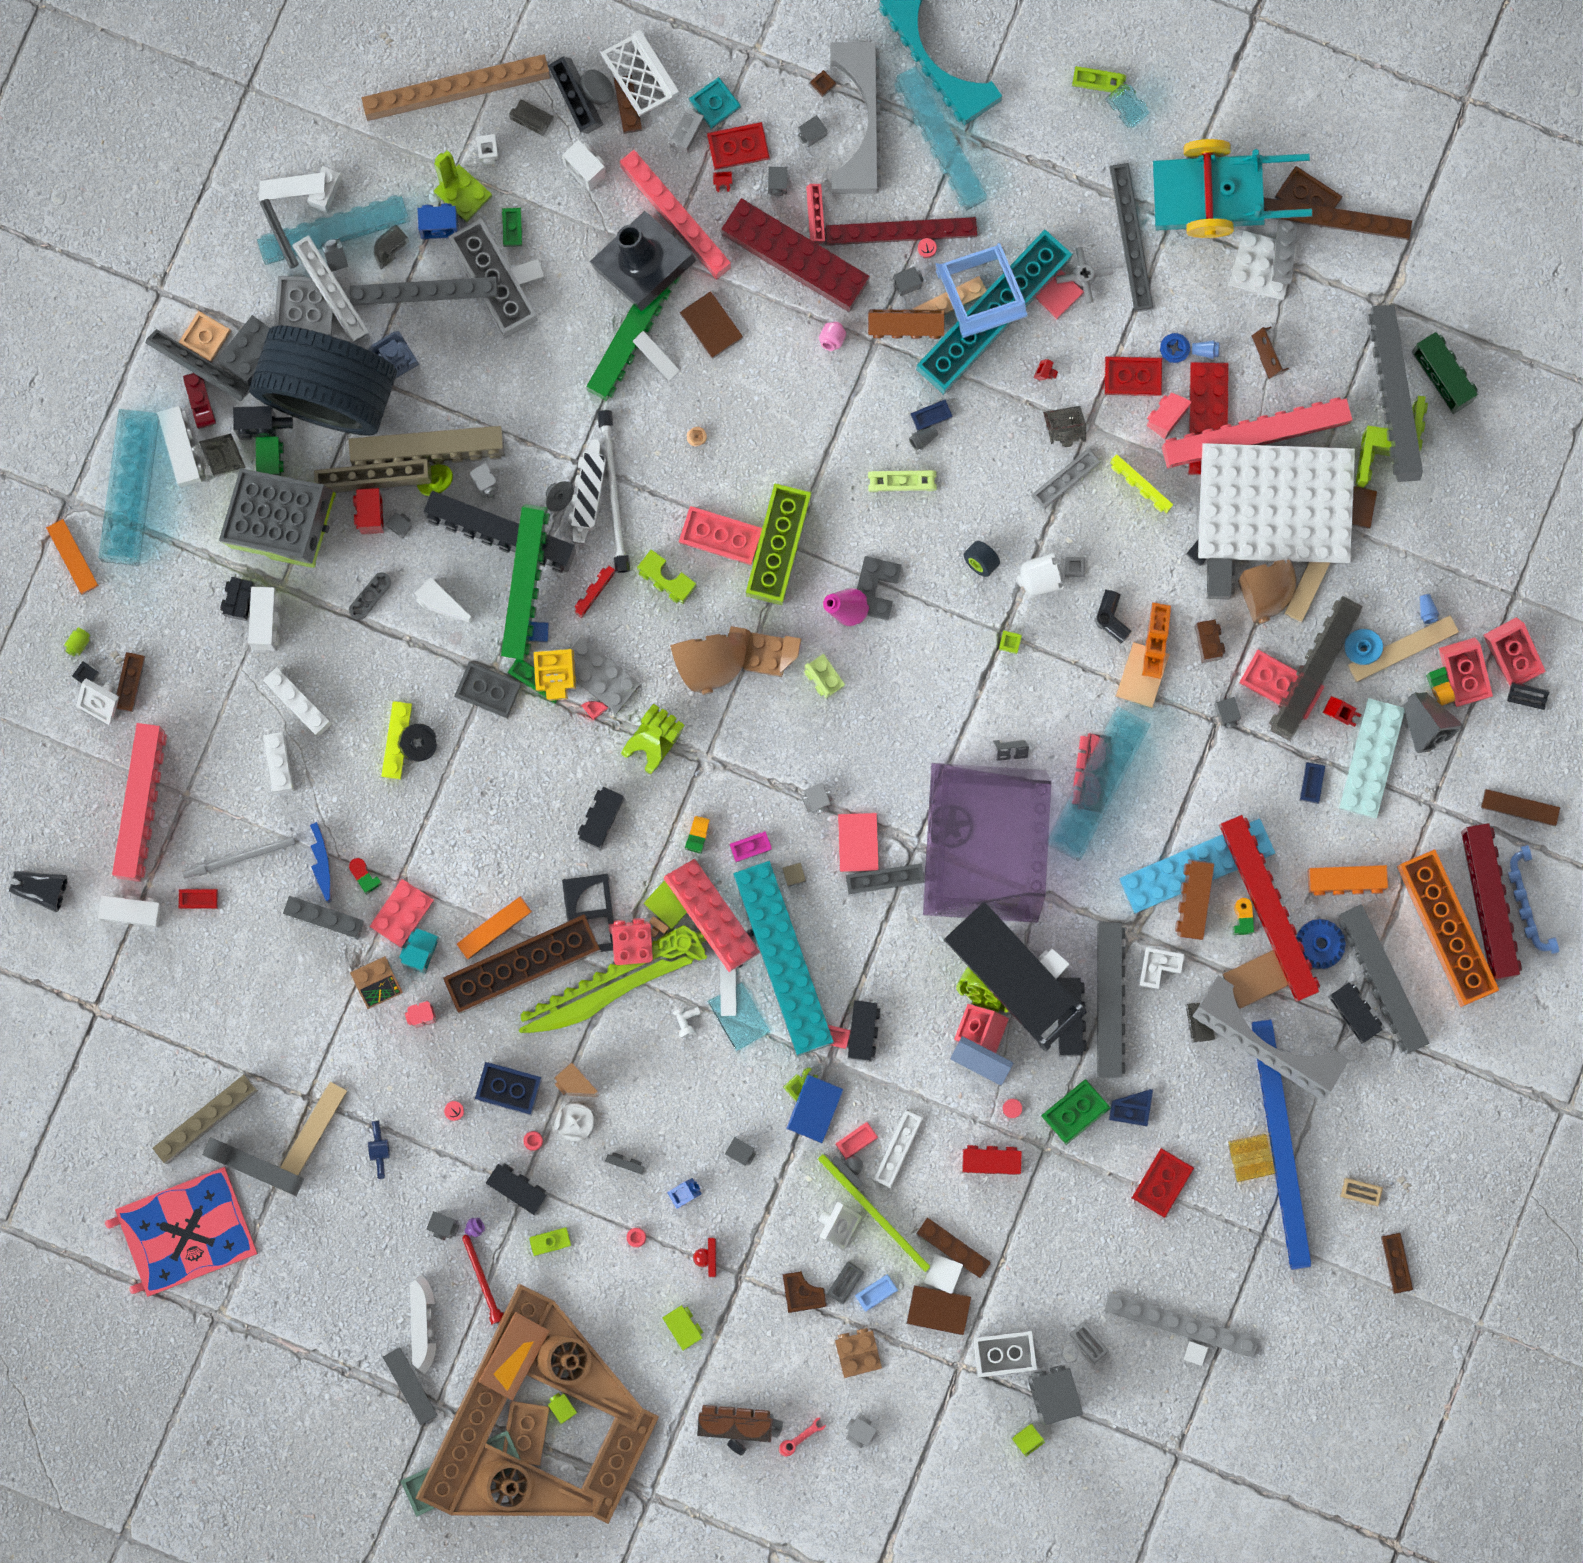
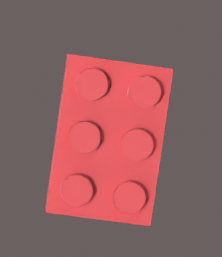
(401, 913)

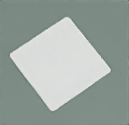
(943, 1273)

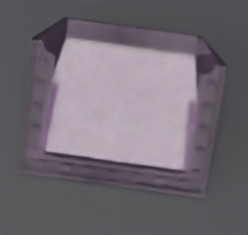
(987, 841)

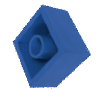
(437, 221)

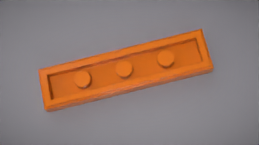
(72, 556)

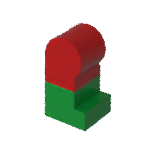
(359, 870)

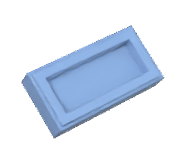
(876, 1292)

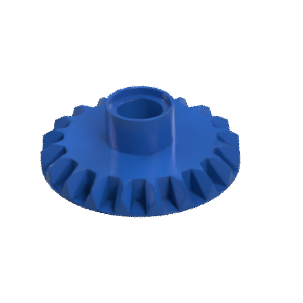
(1334, 940)

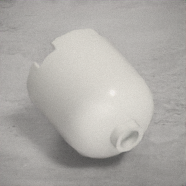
(1040, 575)

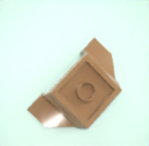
(768, 653)

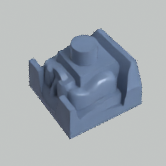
(395, 351)

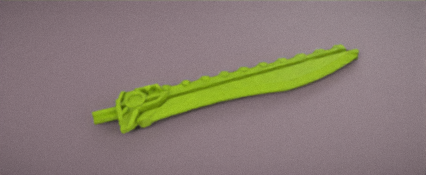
(669, 946)

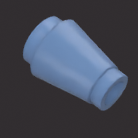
(1206, 349)
(1428, 610)

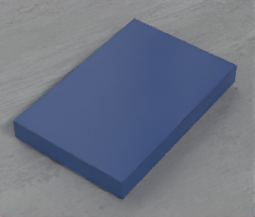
(814, 1109)

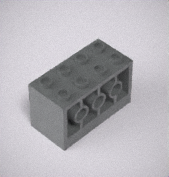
(1055, 1395)

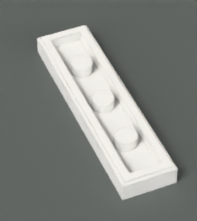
(898, 1149)

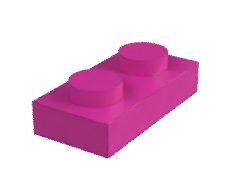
(750, 846)

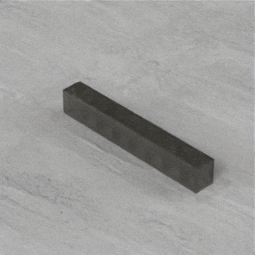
(1316, 668)

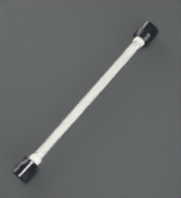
(621, 560)

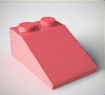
(1514, 652)
(1466, 671)

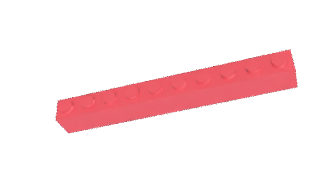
(1260, 432)

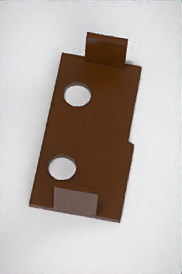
(1267, 352)

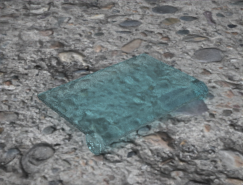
(748, 1022)

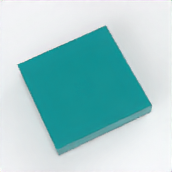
(715, 102)

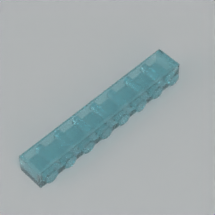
(941, 138)
(341, 226)

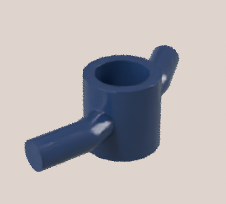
(378, 1149)

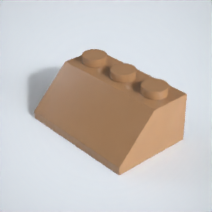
(574, 1083)

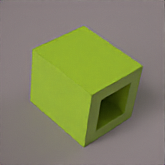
(562, 1407)

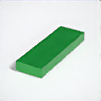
(526, 674)

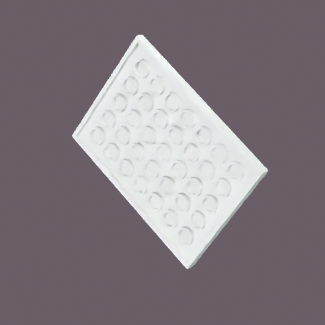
(1276, 503)

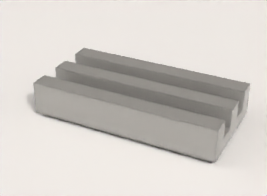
(1099, 1355)

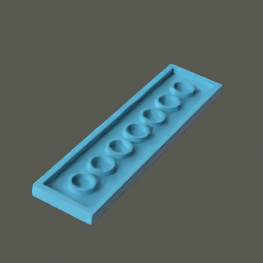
(1164, 878)

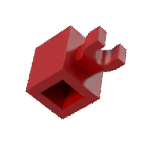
(1341, 711)

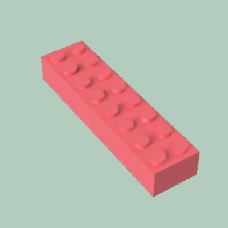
(138, 802)

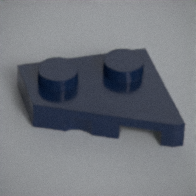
(1132, 1109)

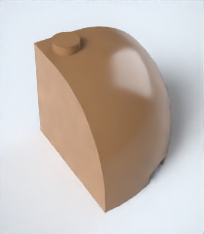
(1268, 589)
(709, 662)

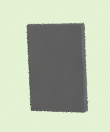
(488, 690)

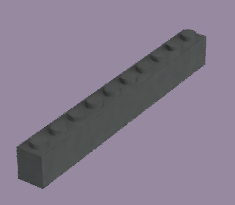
(1395, 392)

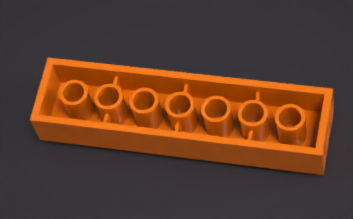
(1447, 928)

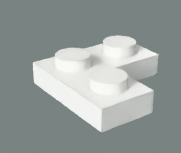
(1157, 961)

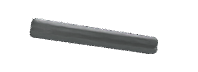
(279, 233)

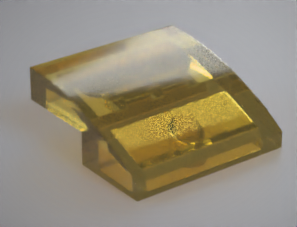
(1251, 1157)

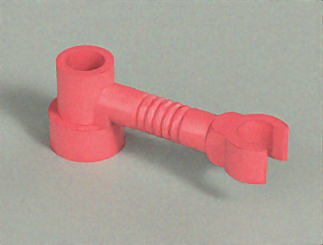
(800, 1438)

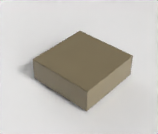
(794, 874)

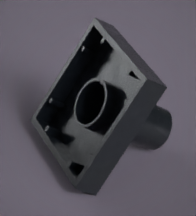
(642, 260)

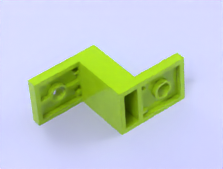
(1375, 442)

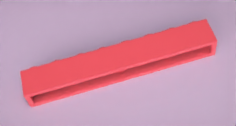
(675, 214)

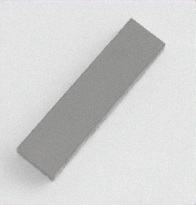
(1066, 479)

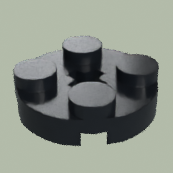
(418, 753)

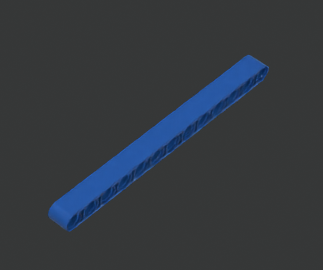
(1282, 1155)

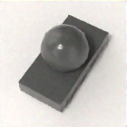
(851, 1168)

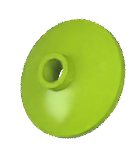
(441, 480)

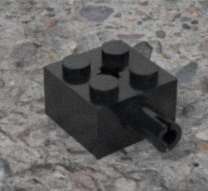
(258, 422)

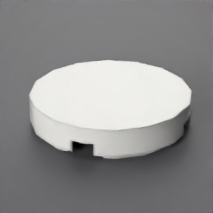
(575, 1122)

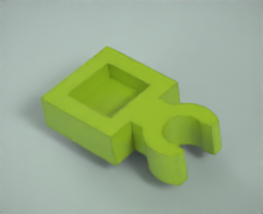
(795, 1085)

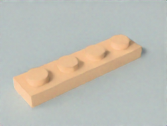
(967, 292)

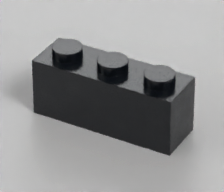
(600, 817)
(1356, 1012)
(863, 1031)
(517, 1188)

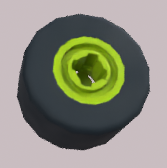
(981, 558)

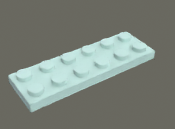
(1372, 758)

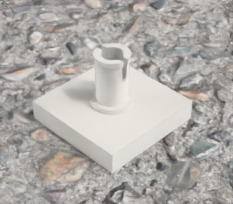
(98, 700)
(839, 1225)

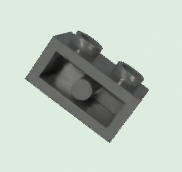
(442, 1226)

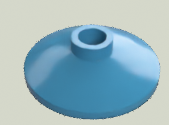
(1363, 639)

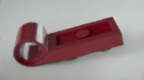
(199, 400)

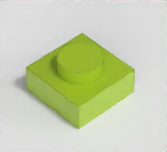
(1010, 642)

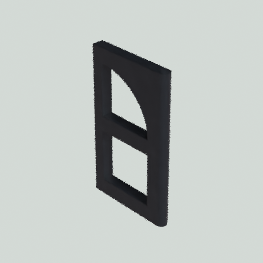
(573, 890)

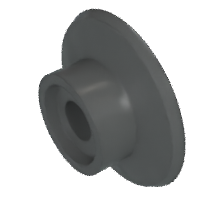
(559, 495)

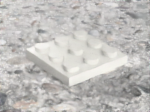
(1255, 266)

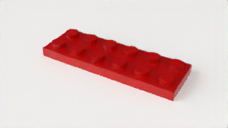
(1208, 401)

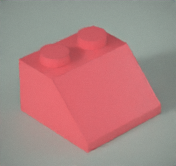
(1168, 415)
(982, 1027)

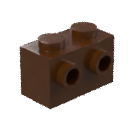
(1209, 641)

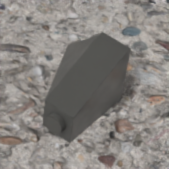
(1429, 722)

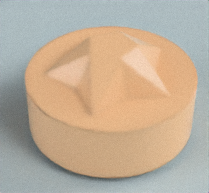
(696, 436)

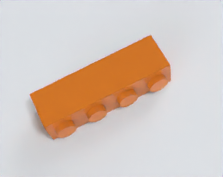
(1347, 879)

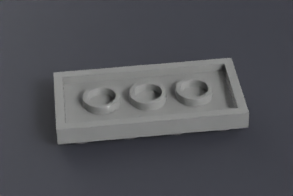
(602, 676)

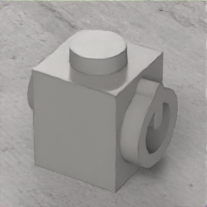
(816, 799)
(860, 1431)

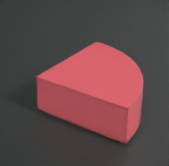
(594, 708)

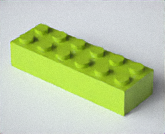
(778, 544)

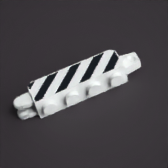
(588, 492)

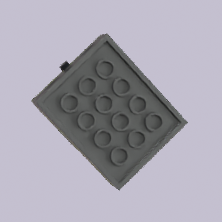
(277, 517)

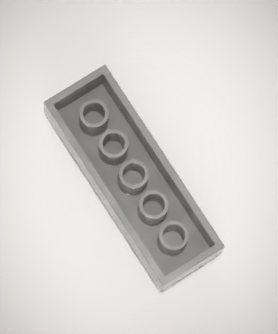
(483, 259)

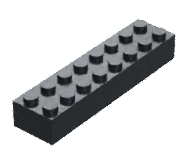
(492, 529)

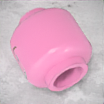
(832, 336)

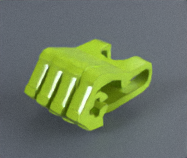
(654, 736)

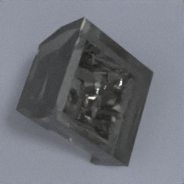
(1065, 425)
(219, 456)

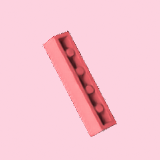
(815, 213)

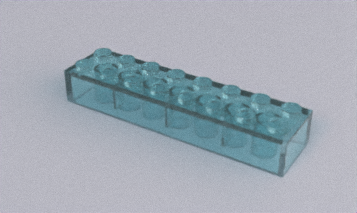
(129, 487)
(1097, 783)

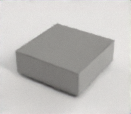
(1074, 566)

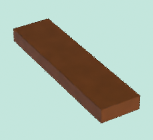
(1520, 807)

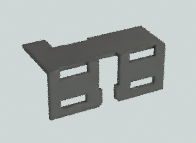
(1008, 745)

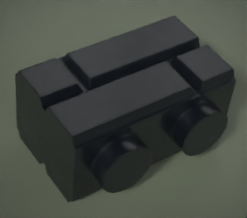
(237, 599)

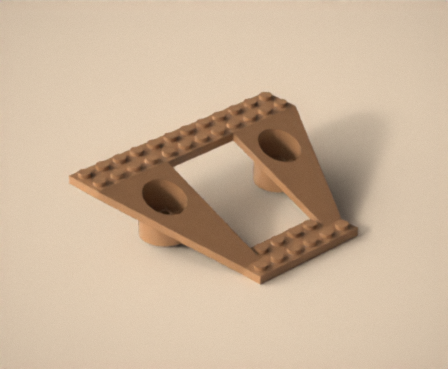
(466, 1464)

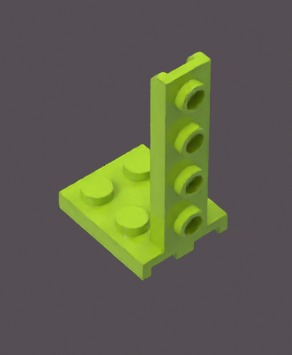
(459, 187)

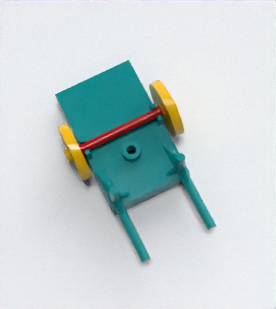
(1193, 196)

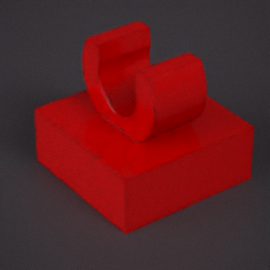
(722, 178)
(1045, 370)

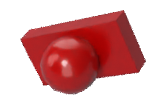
(704, 1257)

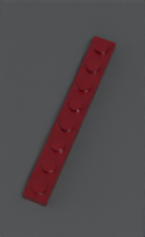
(901, 231)

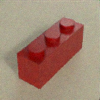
(991, 1160)

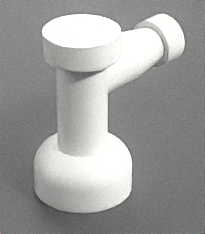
(682, 1016)

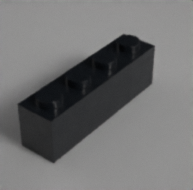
(568, 82)
(1071, 1041)

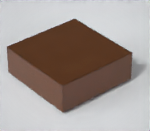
(822, 83)

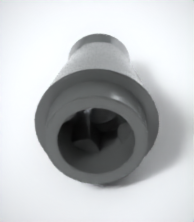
(923, 438)

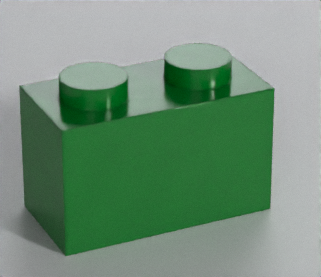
(269, 455)

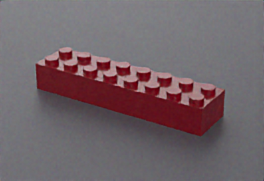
(795, 255)
(1490, 901)

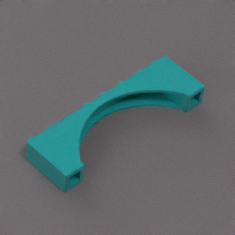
(965, 97)

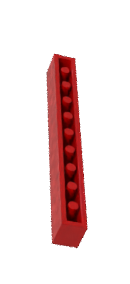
(1269, 908)

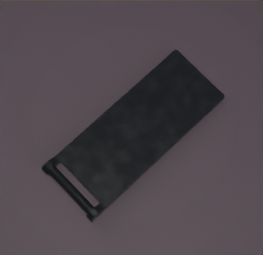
(1013, 974)

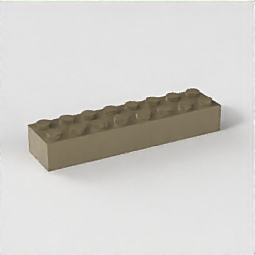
(433, 446)

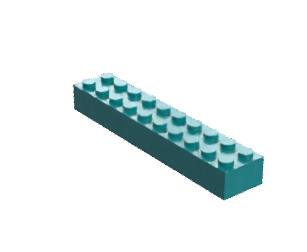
(1032, 272)
(783, 958)

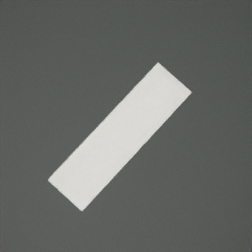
(292, 186)

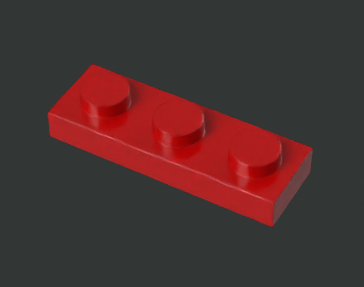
(594, 591)

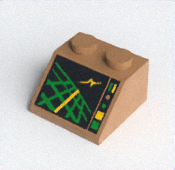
(376, 982)

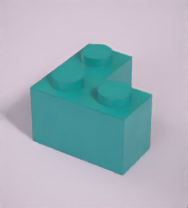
(420, 951)

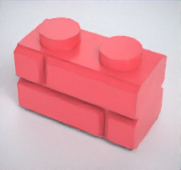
(420, 1015)

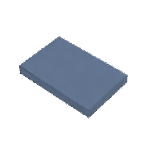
(981, 1060)

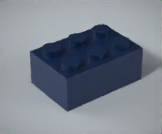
(508, 1088)

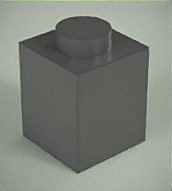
(812, 131)
(777, 181)
(335, 255)
(908, 281)
(1228, 712)
(740, 1152)

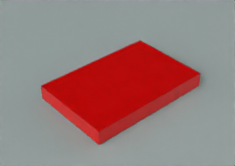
(738, 146)
(1133, 376)
(1162, 1183)

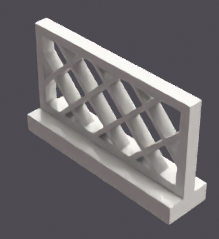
(655, 69)

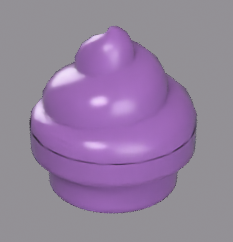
(474, 1227)

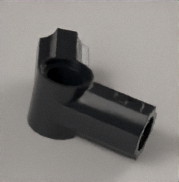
(1114, 626)

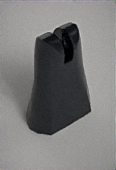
(40, 888)

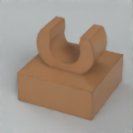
(657, 927)

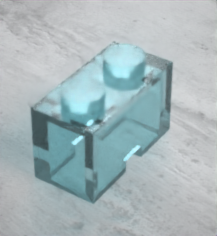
(1128, 104)

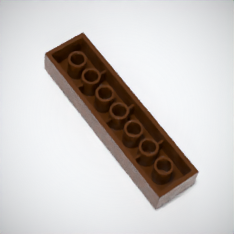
(521, 964)

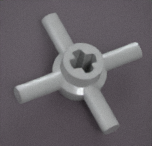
(1088, 270)

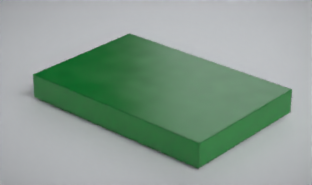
(1075, 1112)

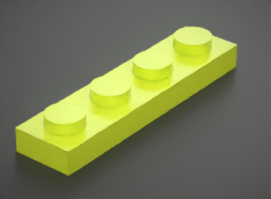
(1135, 479)
(393, 757)

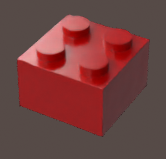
(369, 511)

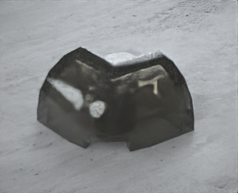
(388, 244)

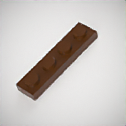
(953, 1247)

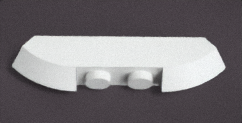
(422, 1350)

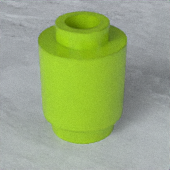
(77, 642)

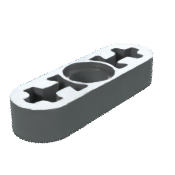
(383, 588)

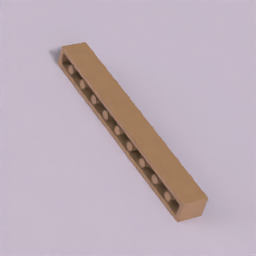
(455, 87)

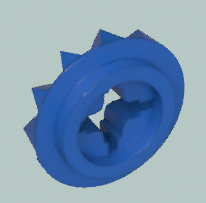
(1170, 340)

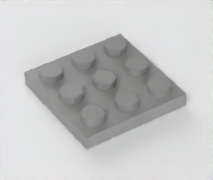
(302, 305)

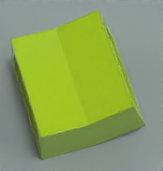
(1028, 1440)

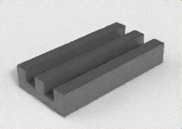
(836, 1296)

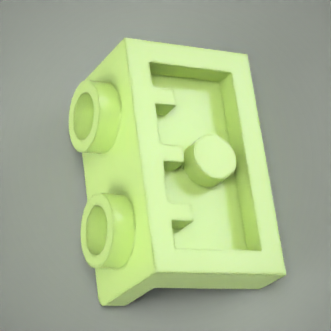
(824, 676)

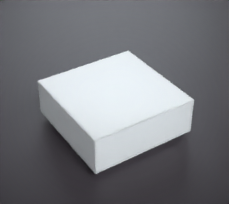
(1195, 1353)

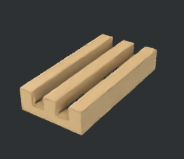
(1345, 1188)

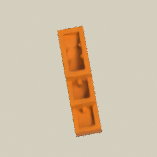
(1156, 640)
(494, 927)

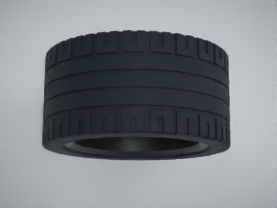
(323, 380)

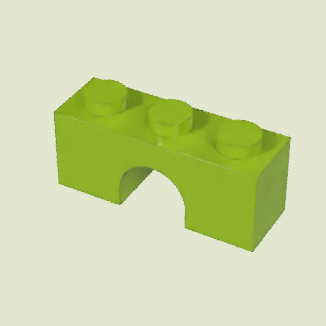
(678, 588)

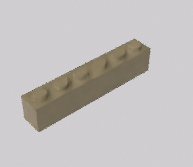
(375, 475)
(205, 1119)

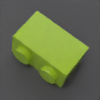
(682, 1327)

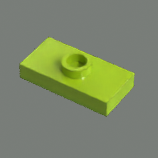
(550, 1241)

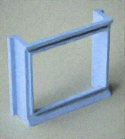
(990, 318)

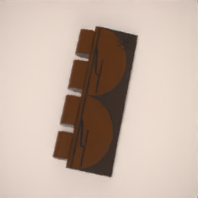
(742, 1426)

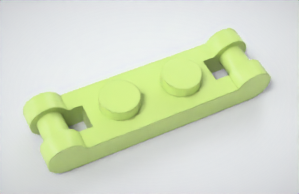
(902, 481)

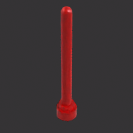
(495, 1313)

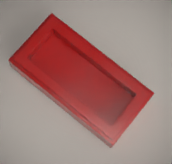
(198, 899)

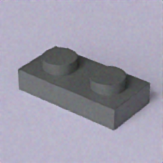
(617, 1160)

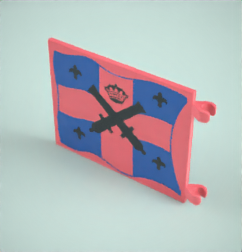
(184, 1232)

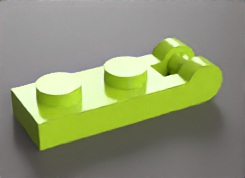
(1096, 79)

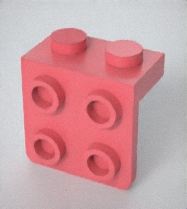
(631, 941)

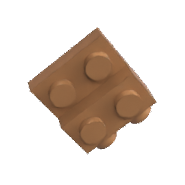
(858, 1353)

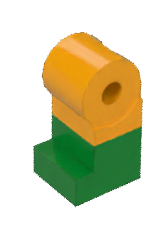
(1440, 686)
(697, 835)
(1244, 913)

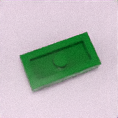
(512, 227)

